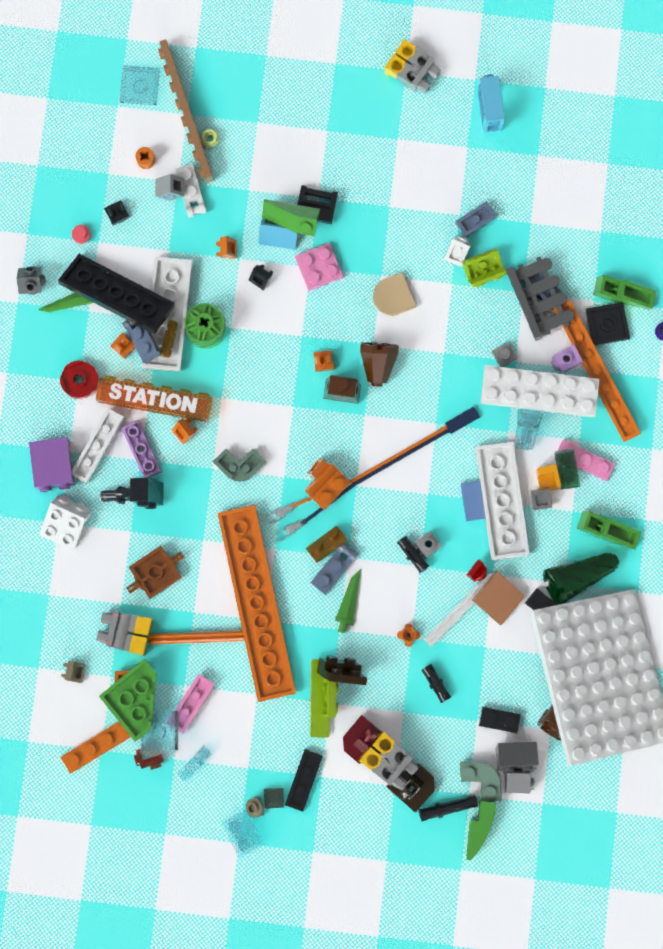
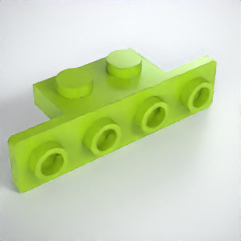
(322, 702)

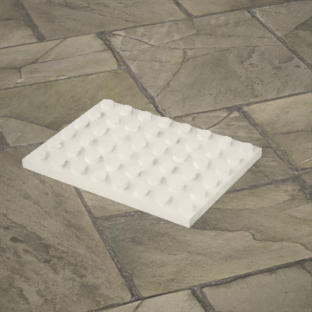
(600, 676)

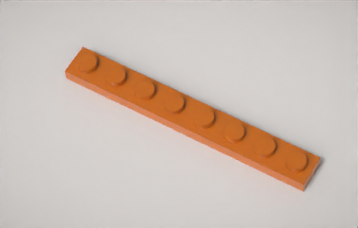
(596, 369)

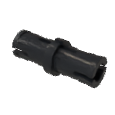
(412, 554)
(436, 683)

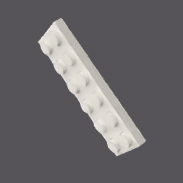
(171, 280)
(539, 391)
(502, 501)

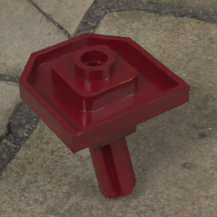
(360, 738)

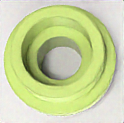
(209, 133)

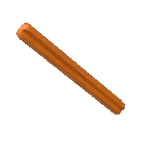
(196, 637)

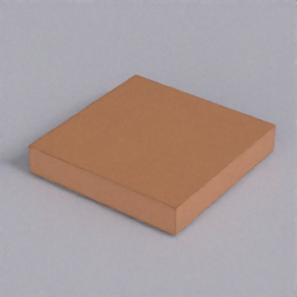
(498, 598)

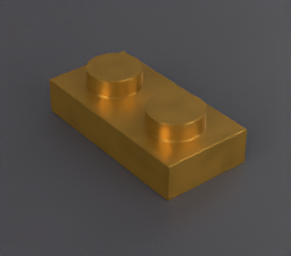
(326, 544)

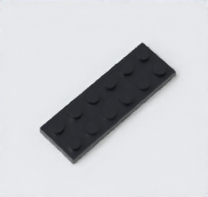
(116, 293)

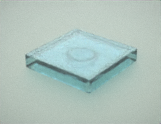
(139, 85)
(163, 732)

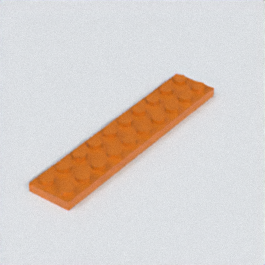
(256, 603)

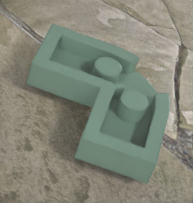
(242, 469)
(485, 774)

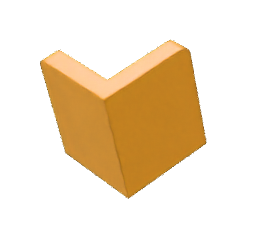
(548, 477)

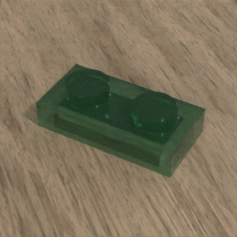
(567, 468)

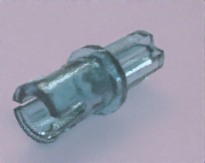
(194, 763)

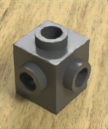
(30, 280)

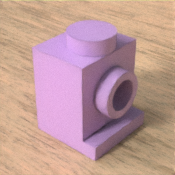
(574, 360)

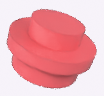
(81, 234)

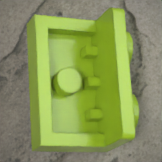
(483, 268)

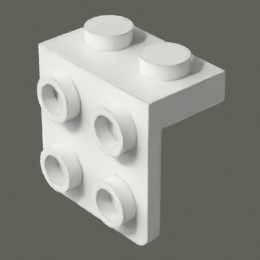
(65, 521)

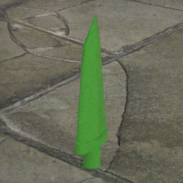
(69, 301)
(347, 608)

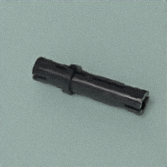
(440, 810)

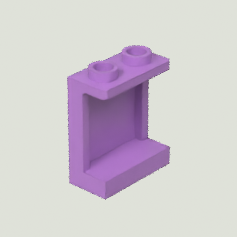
(51, 464)

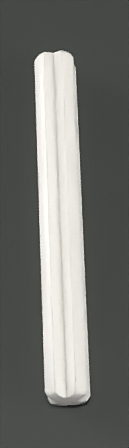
(455, 614)

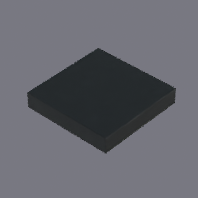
(607, 324)

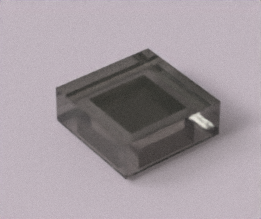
(273, 798)

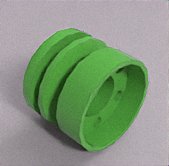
(204, 336)

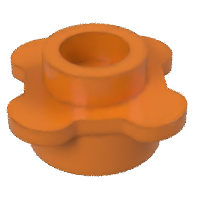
(413, 635)

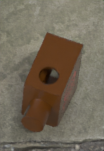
(342, 389)

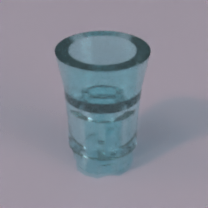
(527, 428)

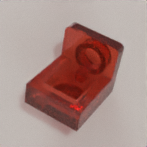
(153, 762)

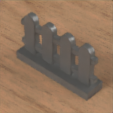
(534, 289)

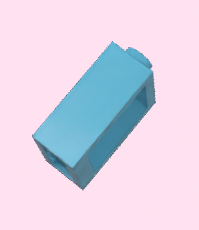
(490, 103)

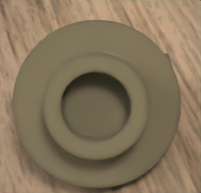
(255, 807)

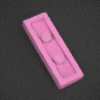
(589, 462)
(193, 701)

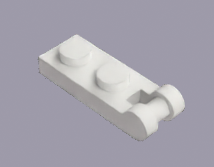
(191, 190)

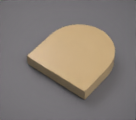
(393, 296)

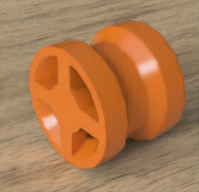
(145, 162)

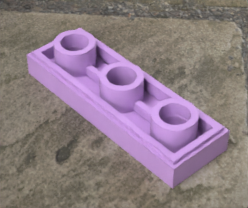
(146, 460)

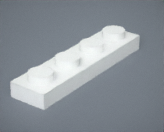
(97, 445)

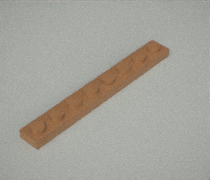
(187, 119)

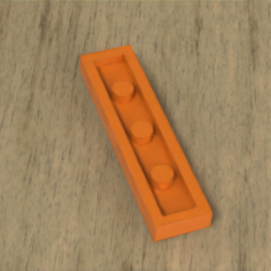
(95, 747)

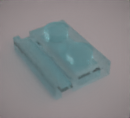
(242, 833)

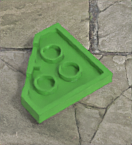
(133, 699)

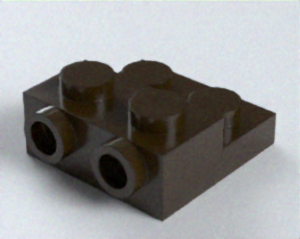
(341, 670)

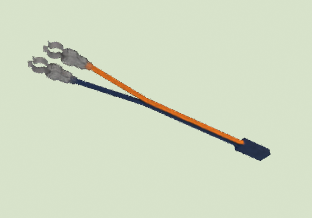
(452, 425)

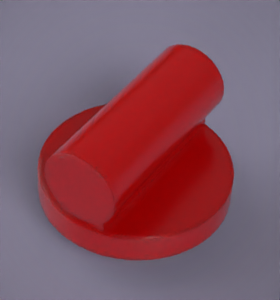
(477, 571)

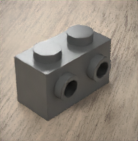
(516, 757)

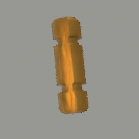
(169, 338)

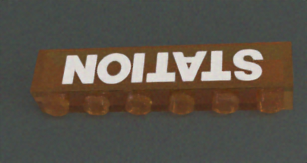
(154, 399)

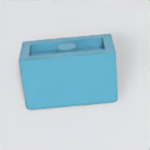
(276, 235)

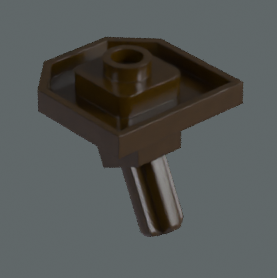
(417, 789)

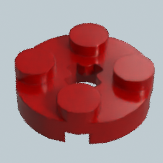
(88, 385)

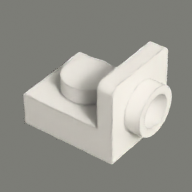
(458, 250)

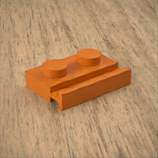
(327, 486)

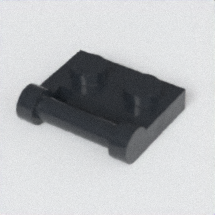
(326, 209)

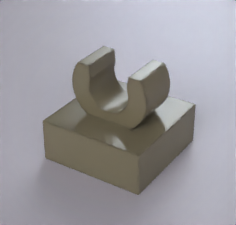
(74, 671)

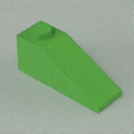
(291, 216)

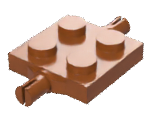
(155, 572)

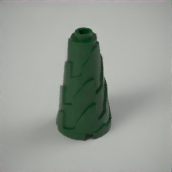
(576, 576)

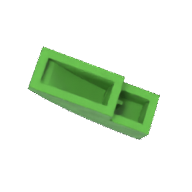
(625, 292)
(608, 529)
(480, 828)

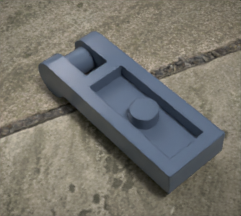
(142, 341)
(334, 569)

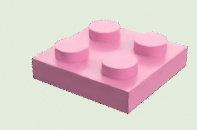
(319, 267)

